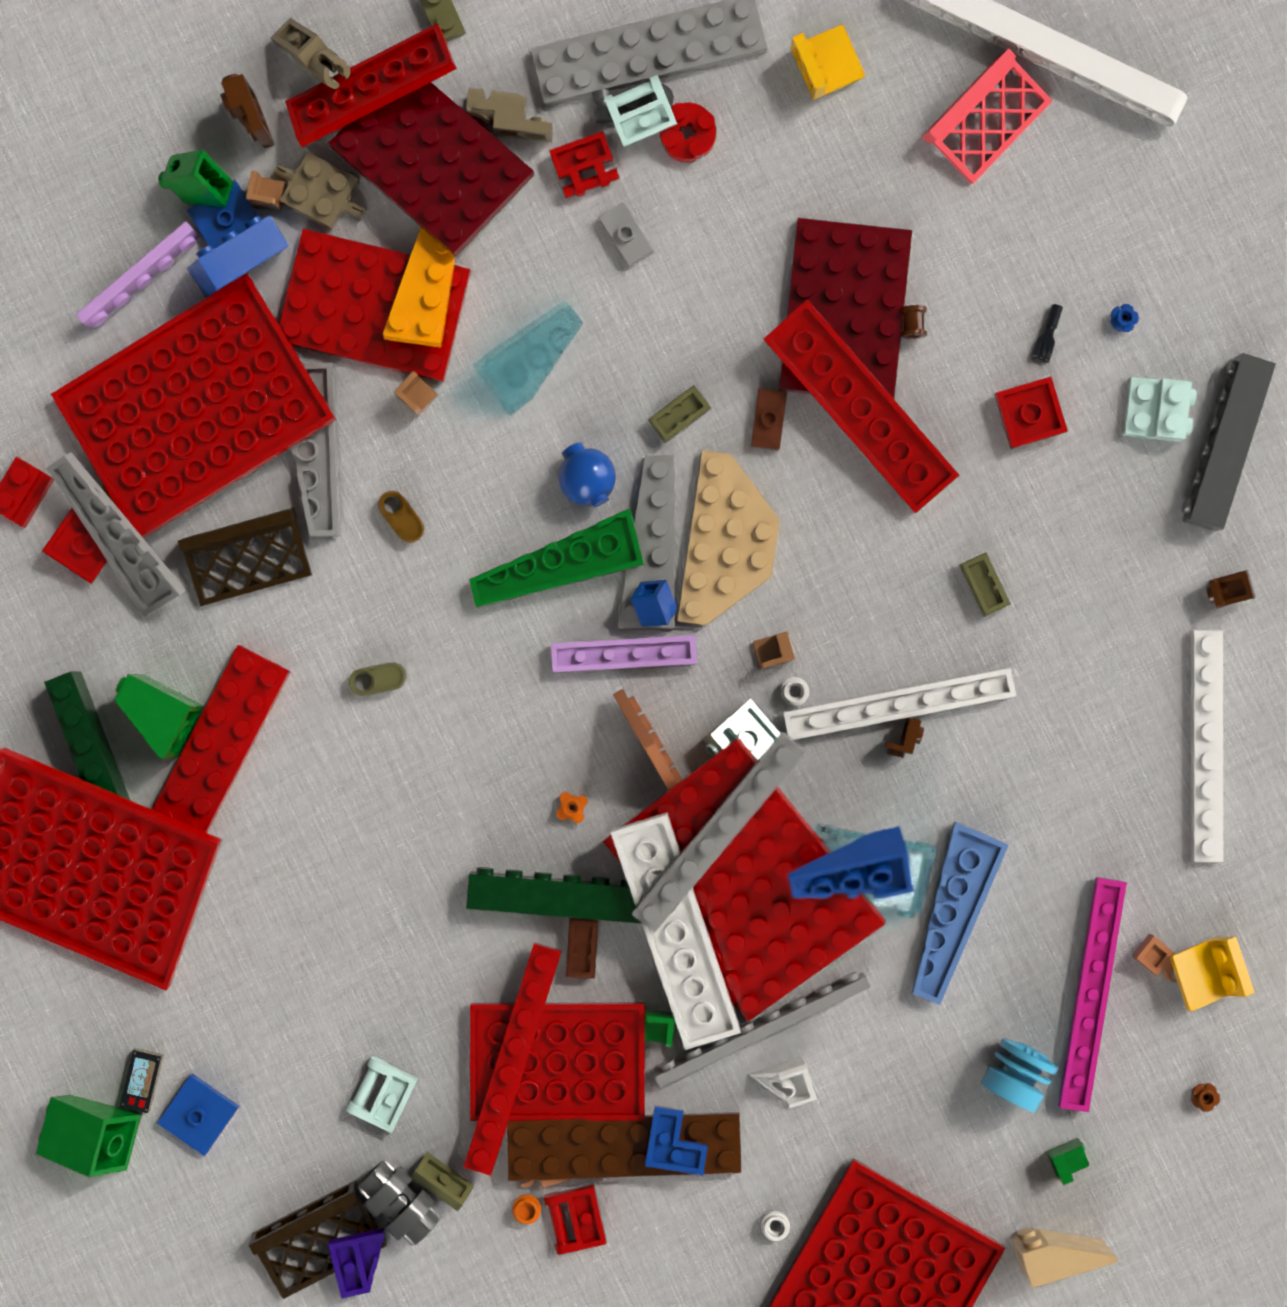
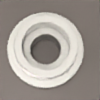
(801, 698)
(781, 1232)

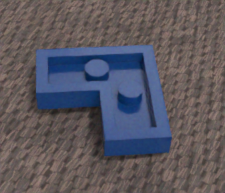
(666, 1149)

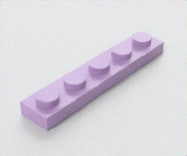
(138, 276)
(623, 653)

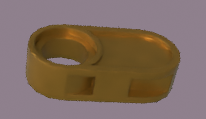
(404, 521)

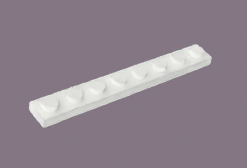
(899, 704)
(1207, 745)

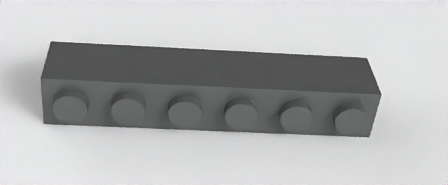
(1228, 442)

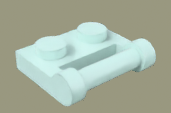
(644, 120)
(390, 1099)

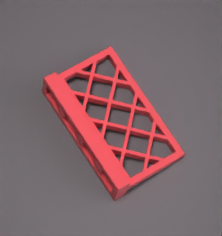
(970, 99)

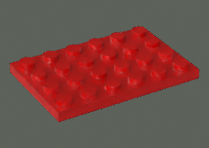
(344, 299)
(580, 1066)

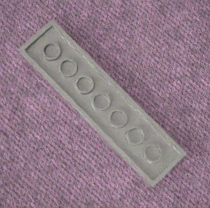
(648, 48)

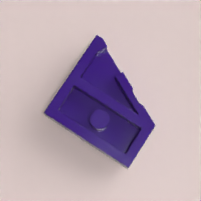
(356, 1260)

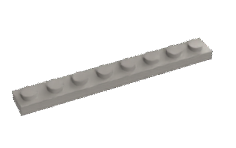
(718, 832)
(750, 1033)

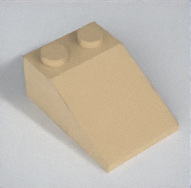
(1053, 1255)

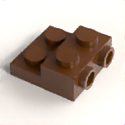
(243, 104)

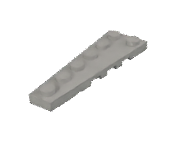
(318, 463)
(655, 534)
(126, 551)

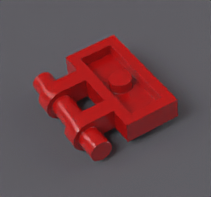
(581, 156)

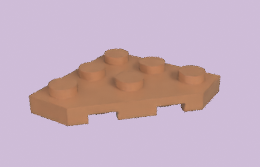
(650, 742)

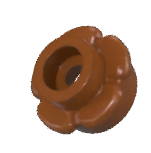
(1205, 1089)

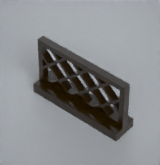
(237, 532)
(299, 1223)

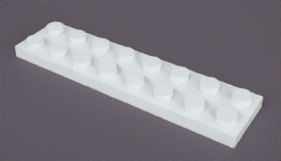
(682, 941)

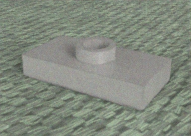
(626, 235)

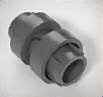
(408, 1212)

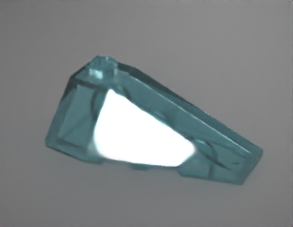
(525, 359)

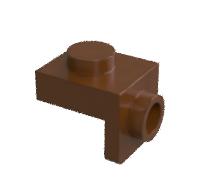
(1230, 589)
(911, 735)

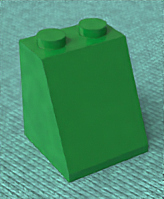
(158, 713)
(88, 1135)

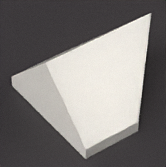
(788, 1081)

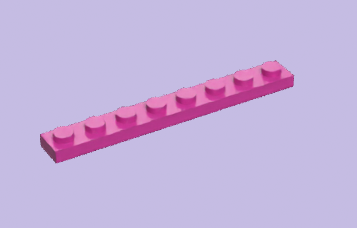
(1092, 994)

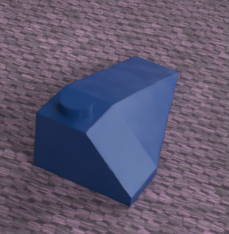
(865, 866)

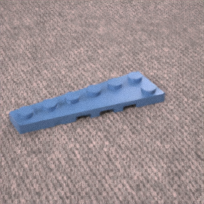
(960, 894)

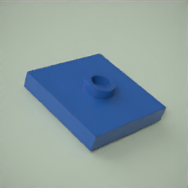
(219, 221)
(198, 1114)

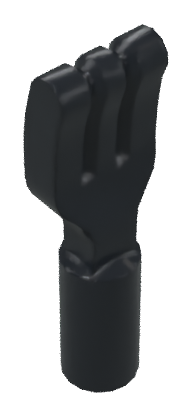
(1046, 342)

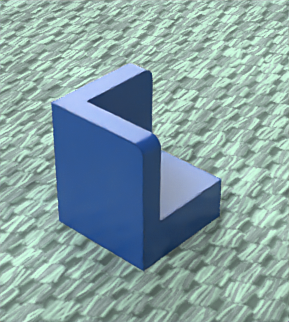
(654, 603)

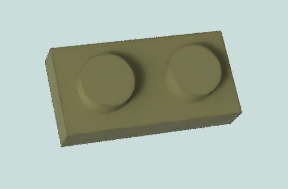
(445, 15)
(442, 1181)

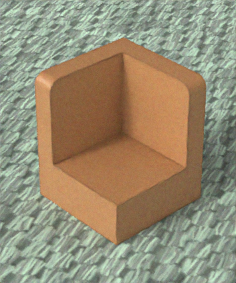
(265, 192)
(416, 393)
(773, 650)

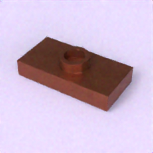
(769, 419)
(582, 948)

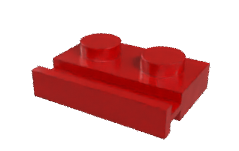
(22, 491)

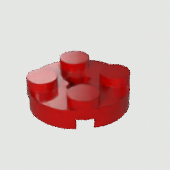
(695, 146)

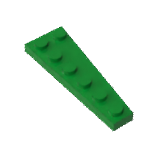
(583, 555)

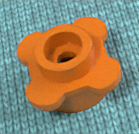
(576, 814)

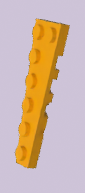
(423, 295)

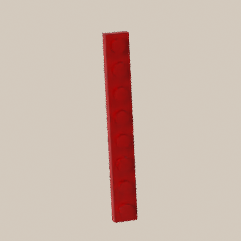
(512, 1059)

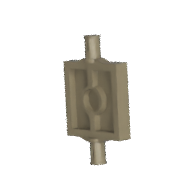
(319, 191)

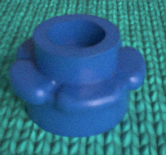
(1117, 321)

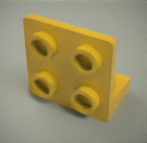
(826, 61)
(1211, 972)

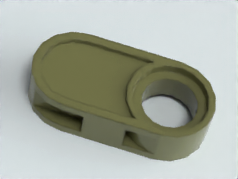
(383, 678)

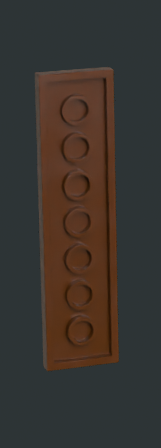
(613, 1147)

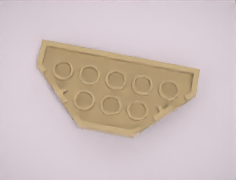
(728, 542)

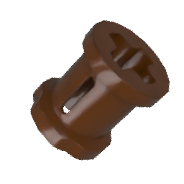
(914, 321)

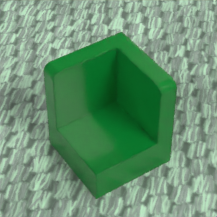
(659, 1026)
(1068, 1159)

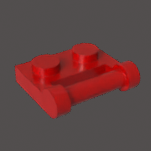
(584, 1215)

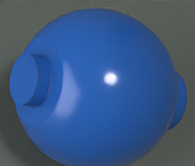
(586, 475)

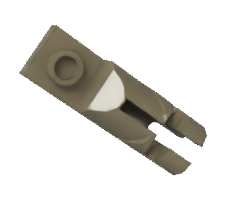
(310, 52)
(508, 114)

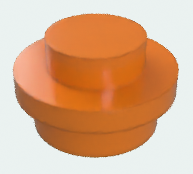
(526, 1209)

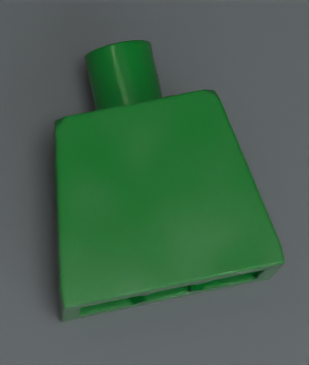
(196, 179)

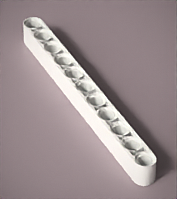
(1062, 56)

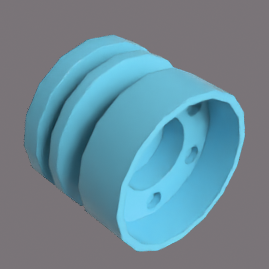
(1019, 1075)

